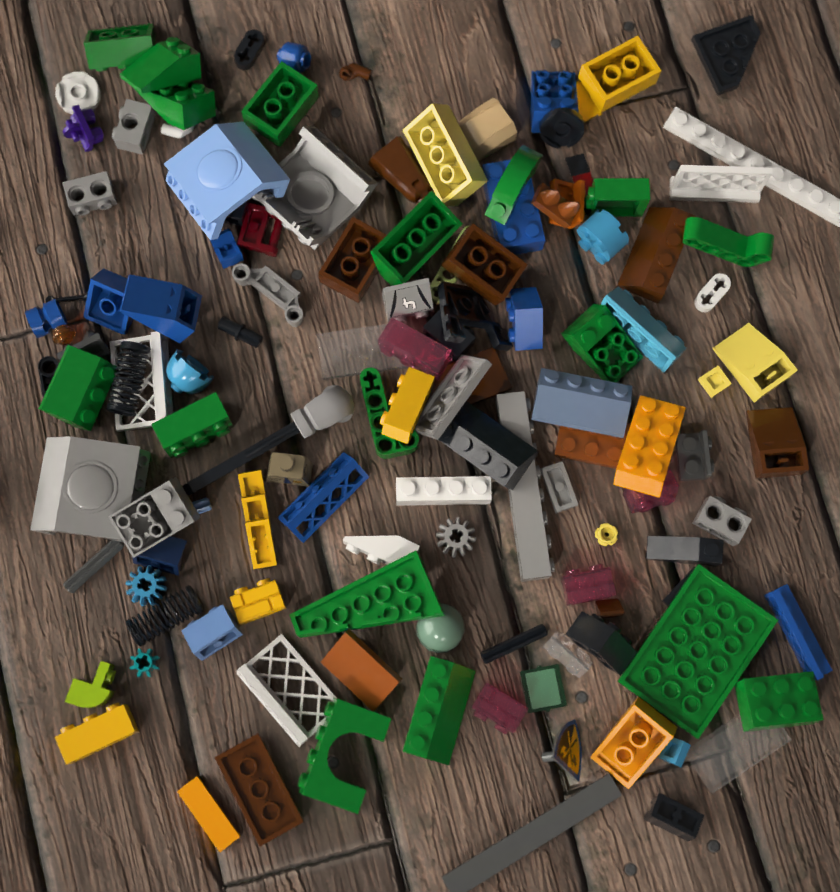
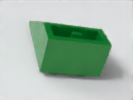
(183, 104)
(602, 343)

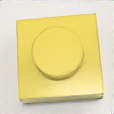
(714, 381)

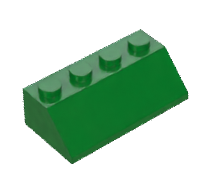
(414, 240)
(439, 710)

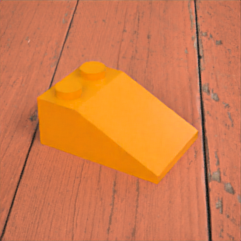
(634, 742)

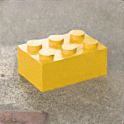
(619, 74)

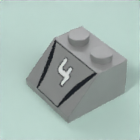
(408, 300)

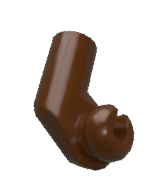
(354, 70)

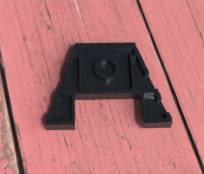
(465, 307)

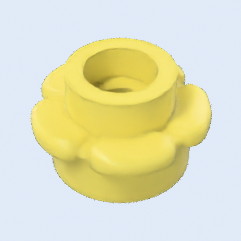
(606, 528)

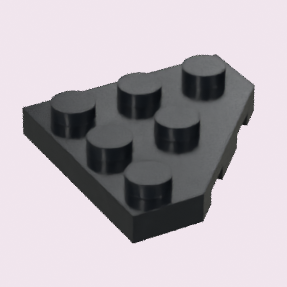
(727, 52)

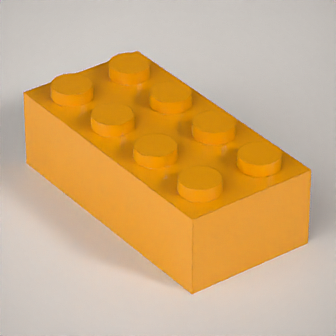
(649, 446)

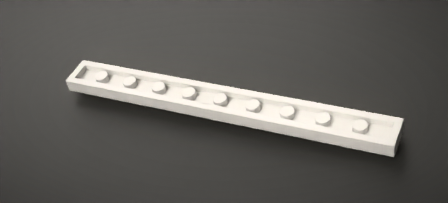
(739, 155)

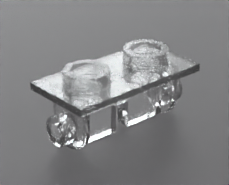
(559, 648)

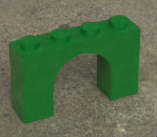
(318, 780)

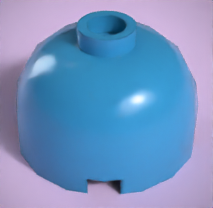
(187, 374)

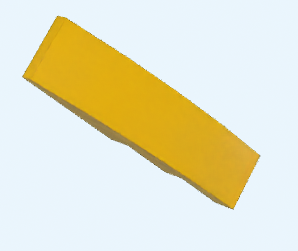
(257, 519)

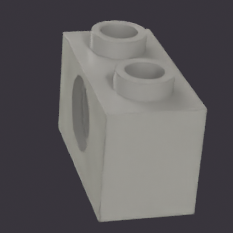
(135, 138)

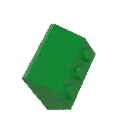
(118, 46)
(78, 388)

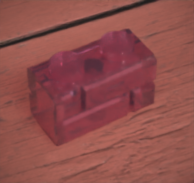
(588, 585)
(498, 708)

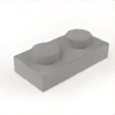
(559, 487)

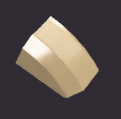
(488, 129)

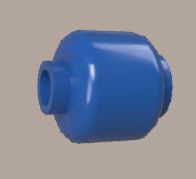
(295, 56)

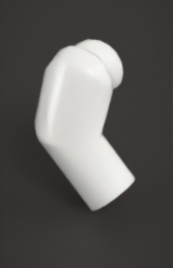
(173, 131)

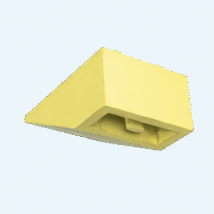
(754, 361)

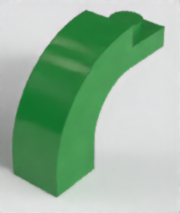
(512, 183)

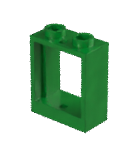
(618, 196)

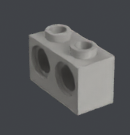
(89, 188)
(720, 526)

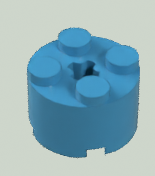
(602, 236)

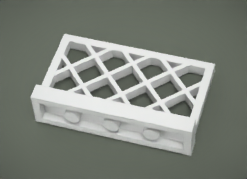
(719, 183)
(161, 384)
(271, 700)

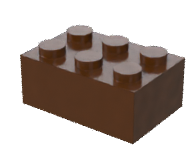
(350, 263)
(484, 264)

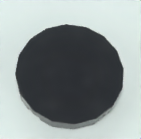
(562, 127)

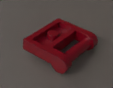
(254, 229)

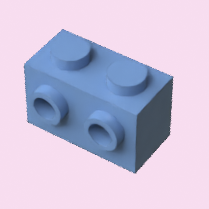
(211, 632)

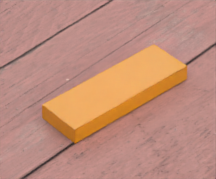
(208, 813)

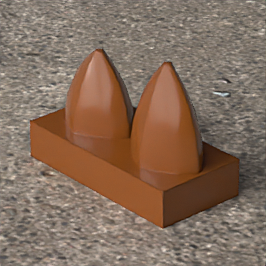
(554, 205)

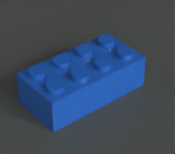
(524, 228)

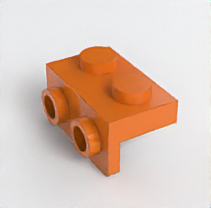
(571, 192)

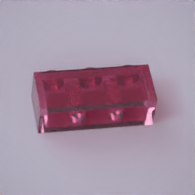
(414, 349)

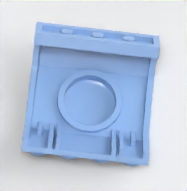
(223, 173)

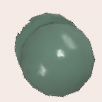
(441, 632)

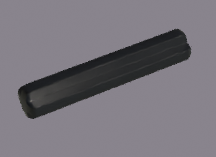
(513, 643)

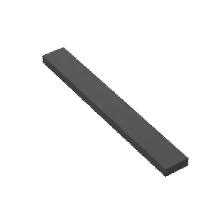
(532, 835)

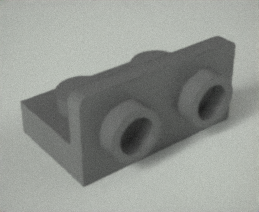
(694, 456)

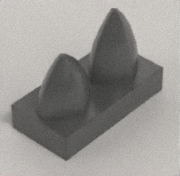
(91, 343)

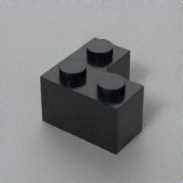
(602, 641)

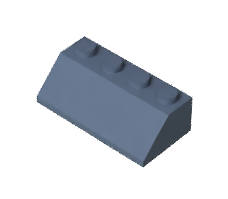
(582, 403)

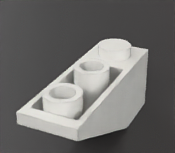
(380, 548)

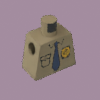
(289, 469)

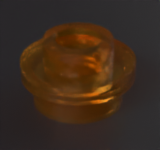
(63, 334)

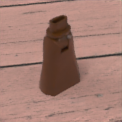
(401, 170)

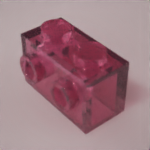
(643, 502)

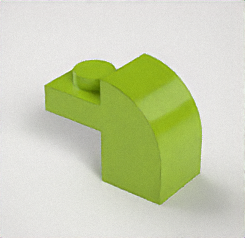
(93, 694)

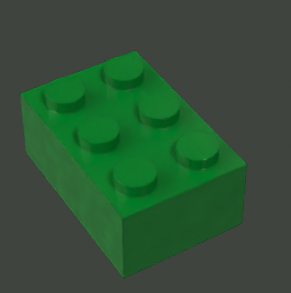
(280, 104)
(193, 426)
(778, 701)

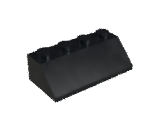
(488, 445)

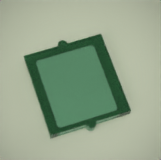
(543, 688)

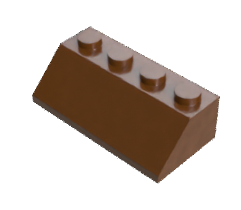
(655, 253)

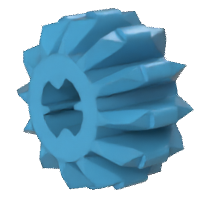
(137, 583)

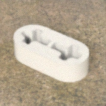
(709, 289)

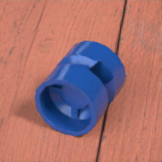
(46, 318)

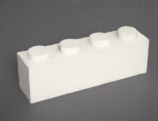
(443, 490)

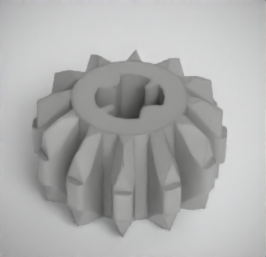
(464, 539)

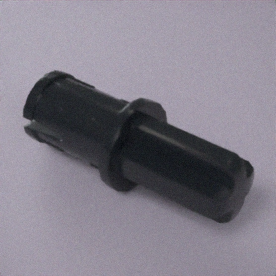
(240, 332)

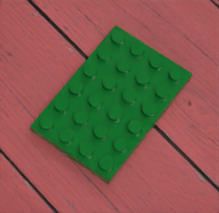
(697, 651)

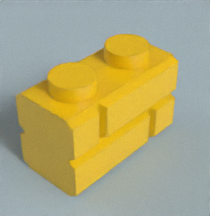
(258, 601)

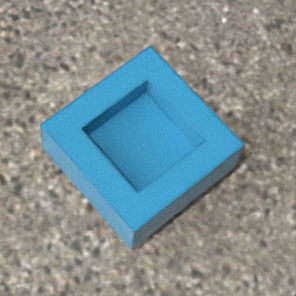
(675, 752)

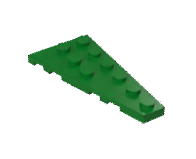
(383, 597)

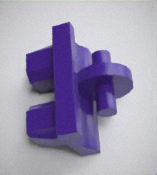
(79, 130)

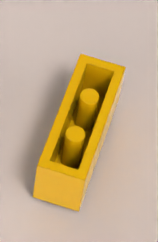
(407, 405)
(96, 733)

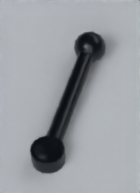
(70, 298)

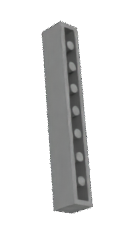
(526, 497)

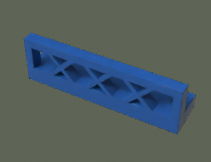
(316, 494)
(798, 631)

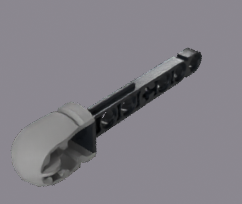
(320, 413)

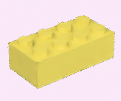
(445, 154)

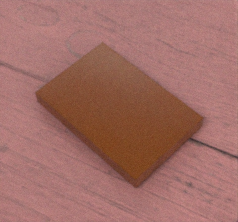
(361, 670)

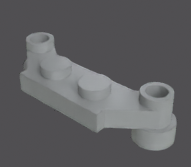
(273, 288)

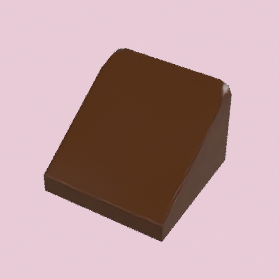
(609, 608)

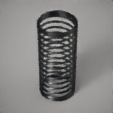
(134, 348)
(135, 629)

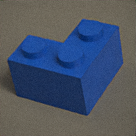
(526, 316)

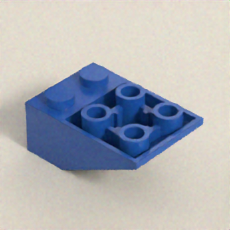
(551, 92)
(162, 306)

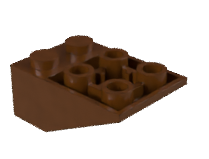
(776, 443)

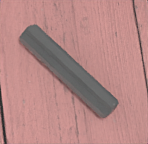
(93, 565)

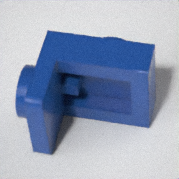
(227, 249)

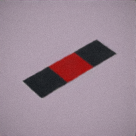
(580, 171)

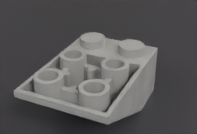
(154, 517)

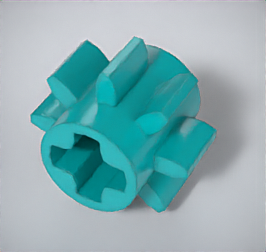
(137, 665)

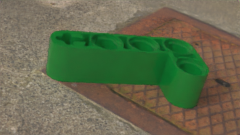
(727, 243)
(375, 414)

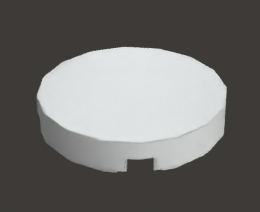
(78, 89)

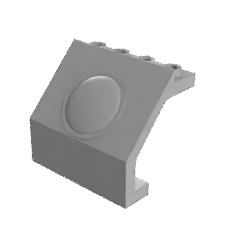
(322, 189)
(85, 484)

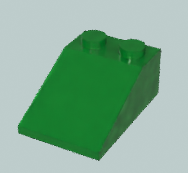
(164, 66)

